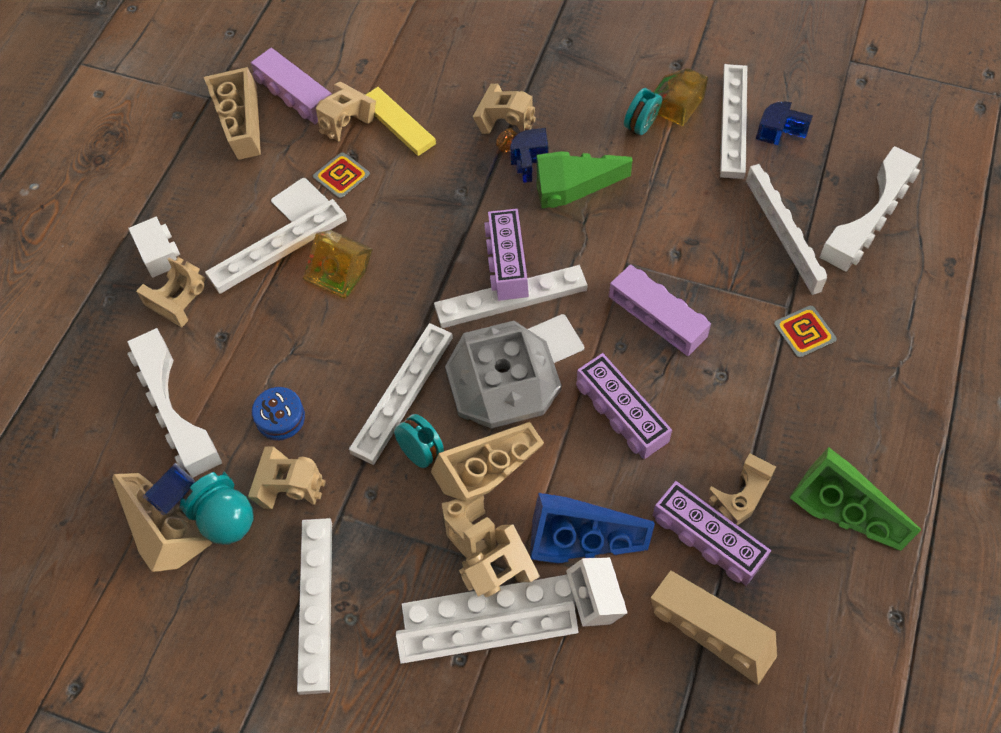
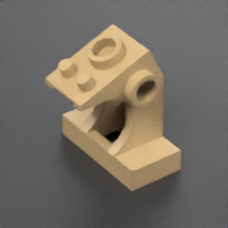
(509, 105)
(337, 108)
(161, 300)
(757, 476)
(301, 481)
(459, 528)
(480, 575)

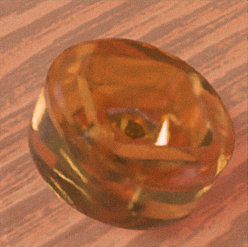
(504, 140)

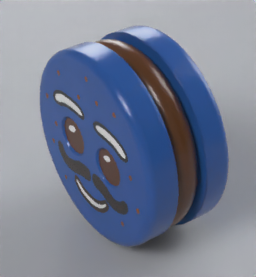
(278, 413)

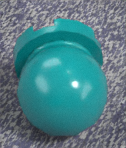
(218, 509)

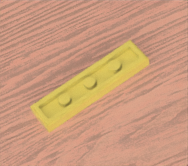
(401, 123)

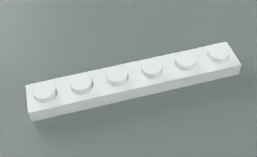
(733, 122)
(786, 230)
(275, 246)
(486, 303)
(400, 394)
(469, 605)
(315, 607)
(486, 632)

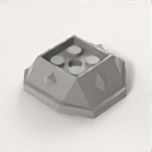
(500, 397)

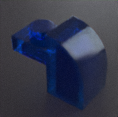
(779, 119)
(525, 149)
(169, 489)

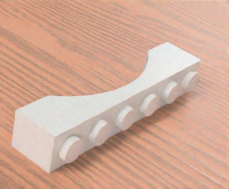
(847, 240)
(192, 443)

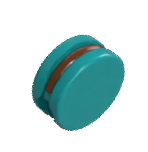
(642, 111)
(418, 440)

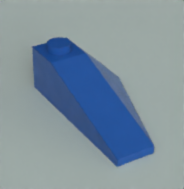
(577, 529)

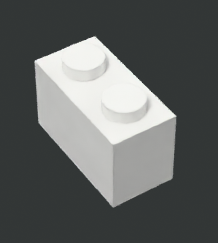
(154, 245)
(596, 591)

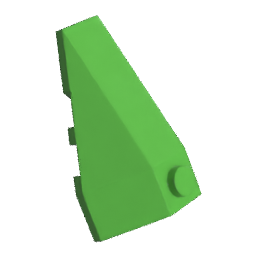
(569, 178)
(843, 495)

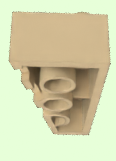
(237, 107)
(716, 626)

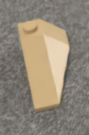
(484, 463)
(161, 539)

